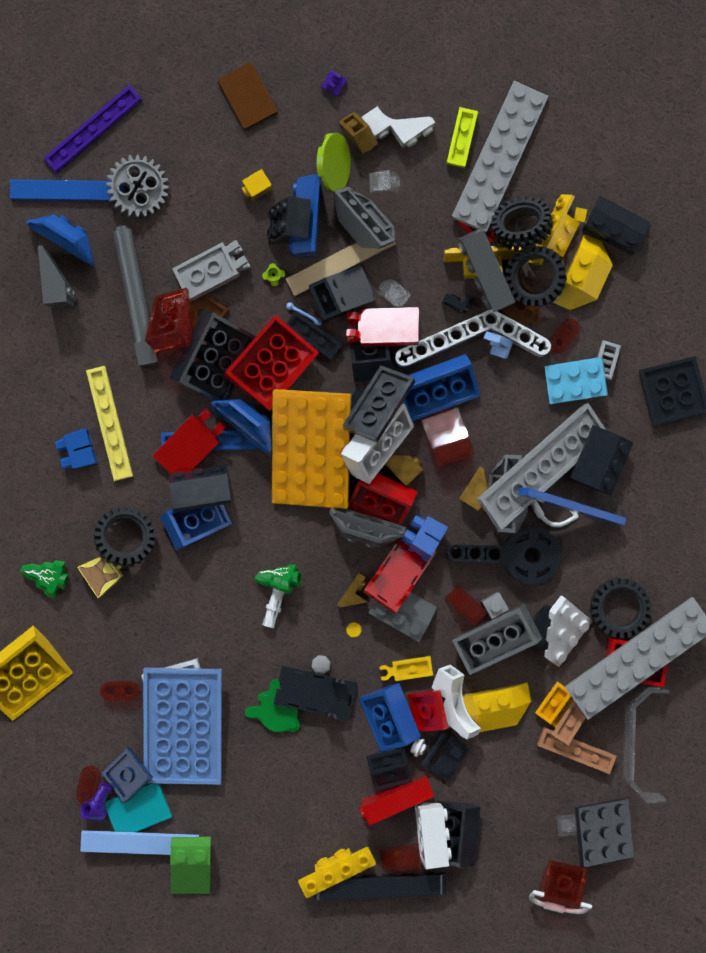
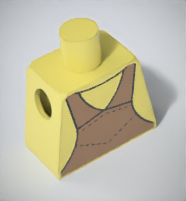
(100, 575)

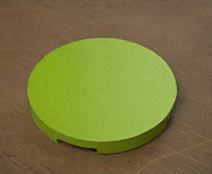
(334, 162)

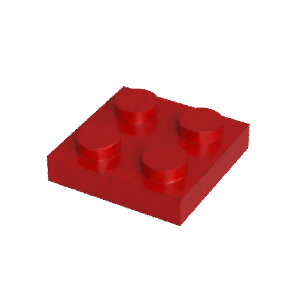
(428, 710)

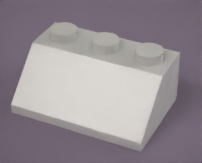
(432, 835)

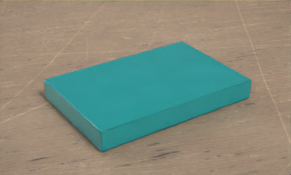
(141, 811)

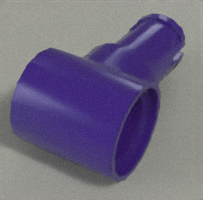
(96, 808)

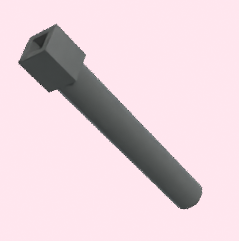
(134, 294)

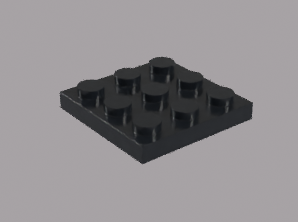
(673, 390)
(604, 832)

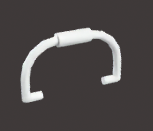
(540, 514)
(556, 907)

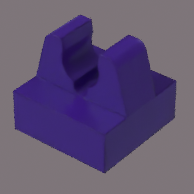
(334, 83)

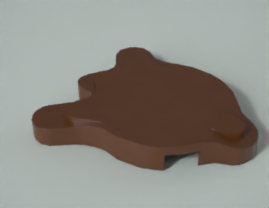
(520, 312)

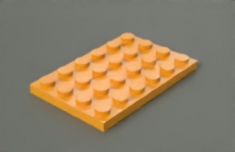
(309, 448)

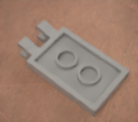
(211, 269)

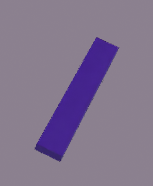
(93, 129)

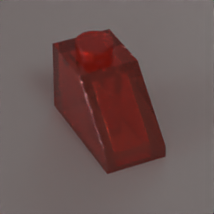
(466, 605)
(401, 857)

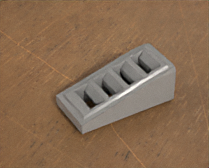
(614, 347)

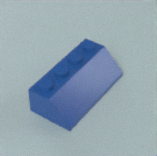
(308, 188)
(441, 387)

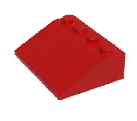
(271, 362)

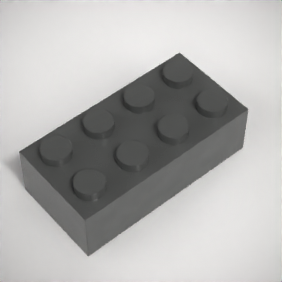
(486, 269)
(497, 639)

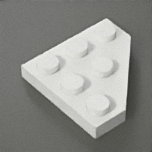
(565, 630)

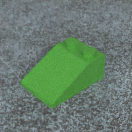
(190, 865)

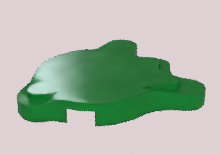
(274, 716)

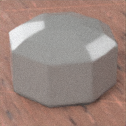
(321, 664)

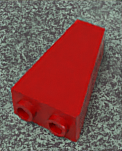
(395, 800)

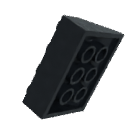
(211, 352)

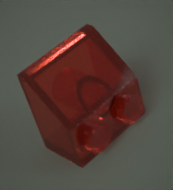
(563, 883)

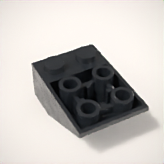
(289, 220)
(341, 293)

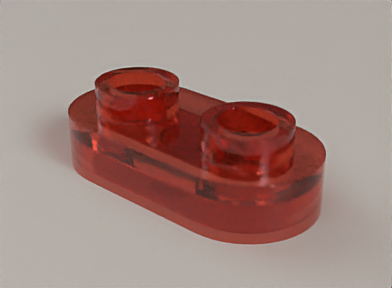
(564, 335)
(120, 690)
(87, 785)

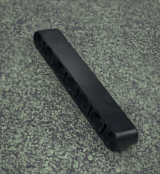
(386, 886)

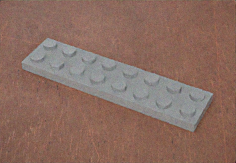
(499, 156)
(539, 467)
(638, 658)

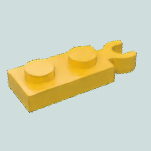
(409, 668)

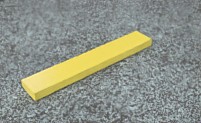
(109, 423)

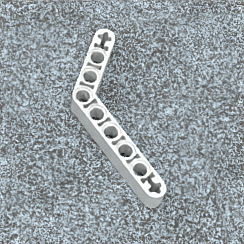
(466, 334)

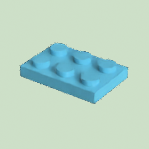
(576, 380)

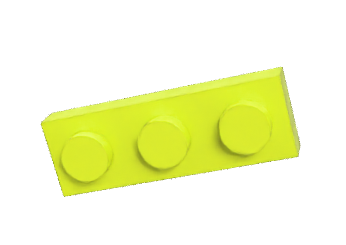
(462, 137)

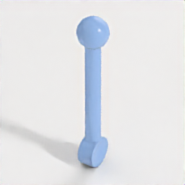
(290, 306)

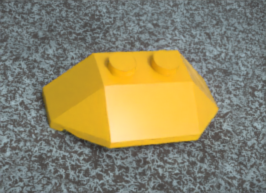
(585, 274)
(498, 706)

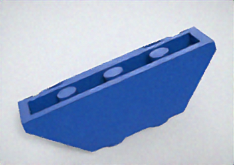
(64, 235)
(247, 421)

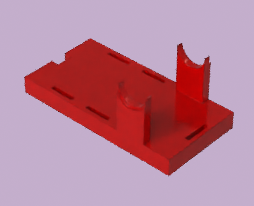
(394, 579)

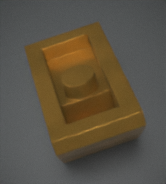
(350, 596)

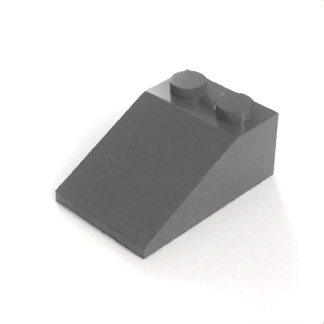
(55, 287)

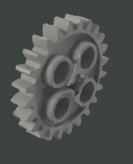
(122, 177)

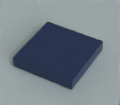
(127, 775)

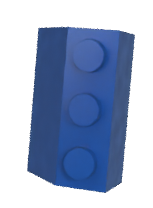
(390, 717)

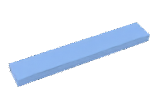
(128, 842)

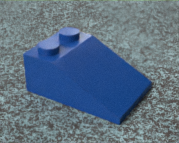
(194, 524)

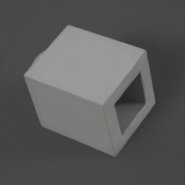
(494, 605)

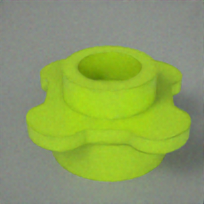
(268, 274)

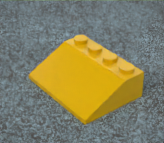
(29, 672)

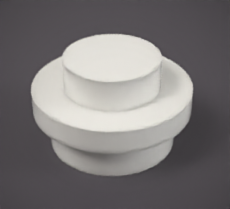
(418, 747)

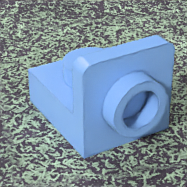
(500, 345)

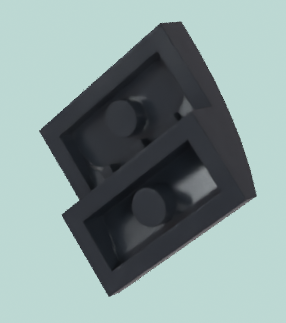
(389, 768)

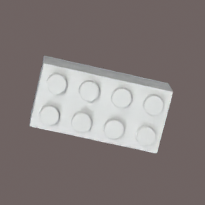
(367, 457)

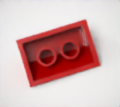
(383, 499)

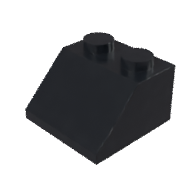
(368, 360)

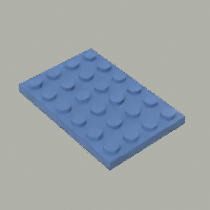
(183, 725)

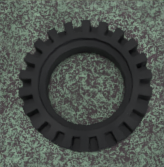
(524, 238)
(558, 282)
(140, 521)
(640, 619)

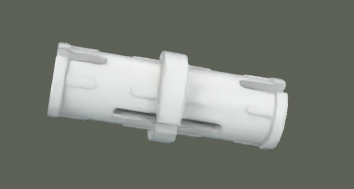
(273, 608)

